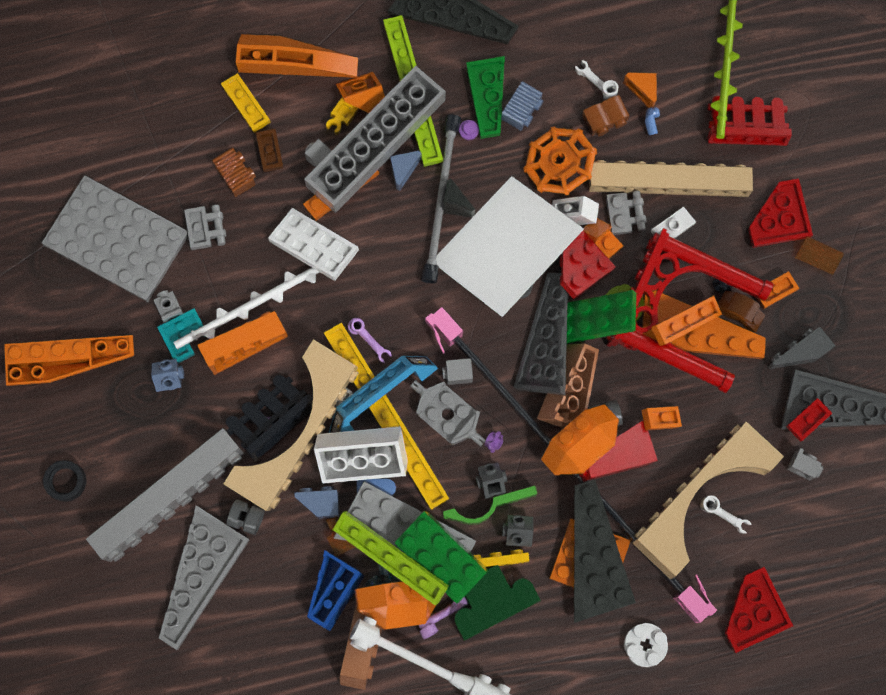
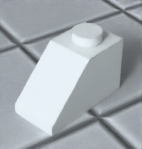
(579, 209)

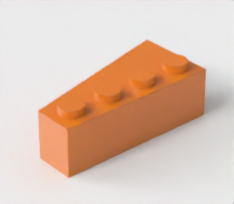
(242, 342)

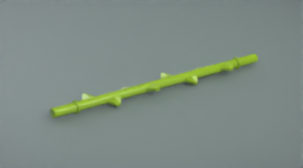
(724, 73)

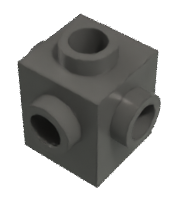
(491, 480)
(518, 530)

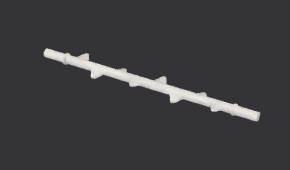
(242, 311)

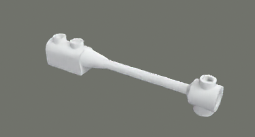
(366, 635)

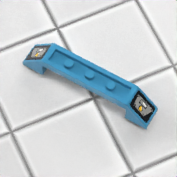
(378, 387)

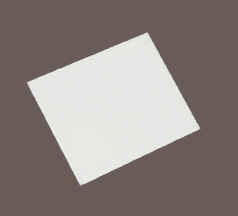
(507, 246)

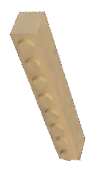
(671, 179)

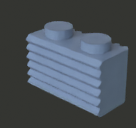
(521, 106)

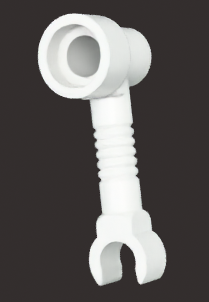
(609, 88)
(716, 509)

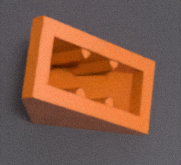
(643, 86)

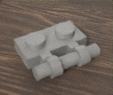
(619, 214)
(198, 227)

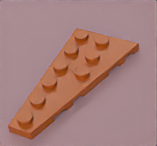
(713, 337)

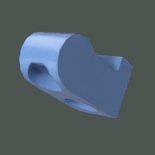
(384, 485)

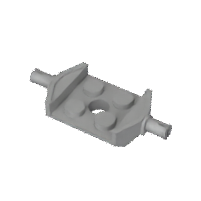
(439, 398)

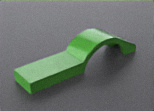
(497, 501)

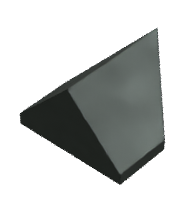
(455, 201)

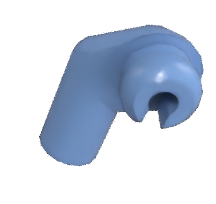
(651, 114)

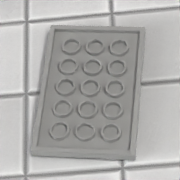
(116, 238)

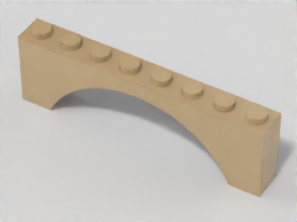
(266, 481)
(664, 538)

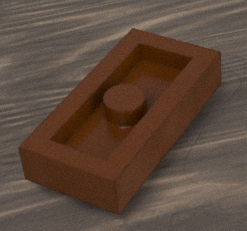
(269, 150)

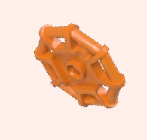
(567, 168)

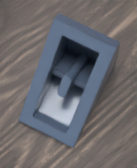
(403, 167)

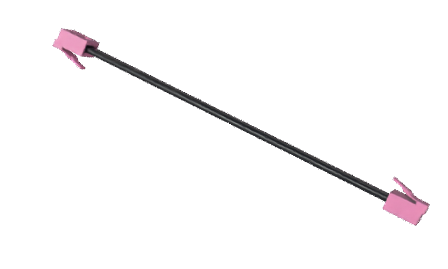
(450, 331)

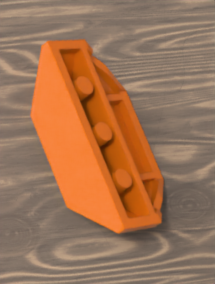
(582, 441)
(393, 605)

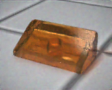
(819, 255)

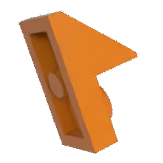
(603, 237)

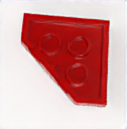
(781, 217)
(583, 265)
(756, 612)

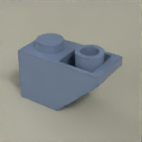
(321, 503)

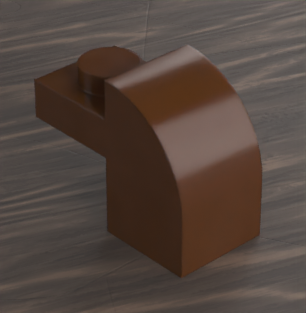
(741, 308)

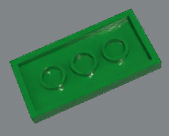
(601, 316)

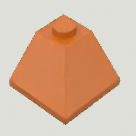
(362, 91)

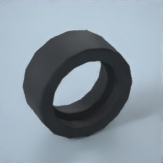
(51, 471)

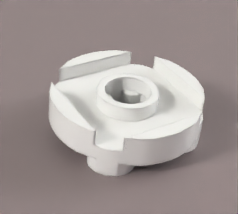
(657, 640)

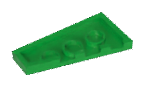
(486, 88)

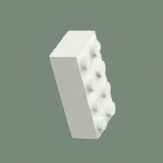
(361, 454)

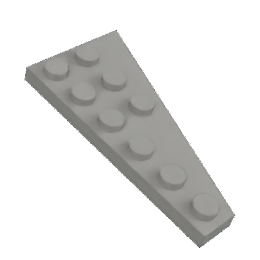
(202, 568)

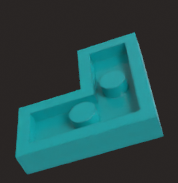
(177, 329)

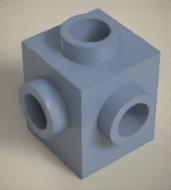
(167, 375)

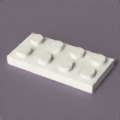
(313, 244)

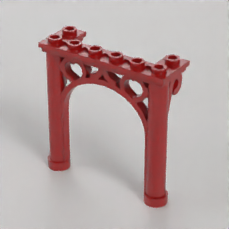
(666, 247)

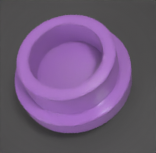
(469, 130)

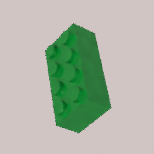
(442, 555)

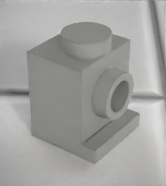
(170, 312)
(805, 465)

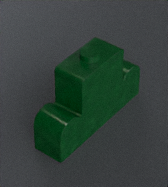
(493, 602)

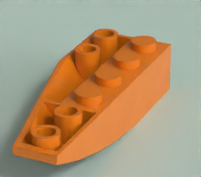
(291, 57)
(62, 358)

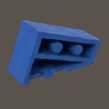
(333, 590)

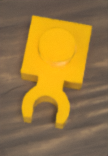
(343, 114)

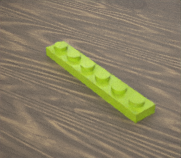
(390, 558)

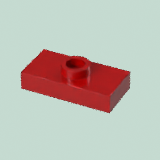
(809, 420)

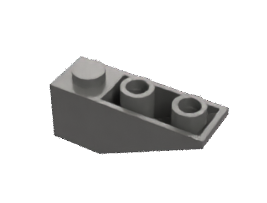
(808, 350)

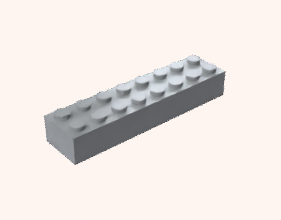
(375, 139)
(165, 496)

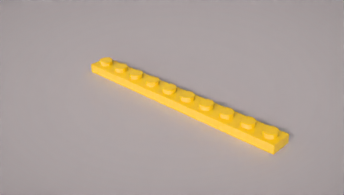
(388, 417)

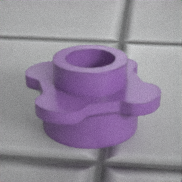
(494, 441)

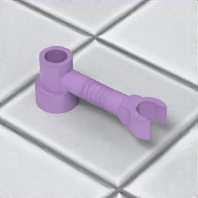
(367, 337)
(430, 628)

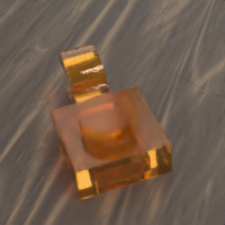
(338, 546)

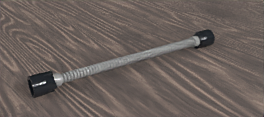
(430, 269)

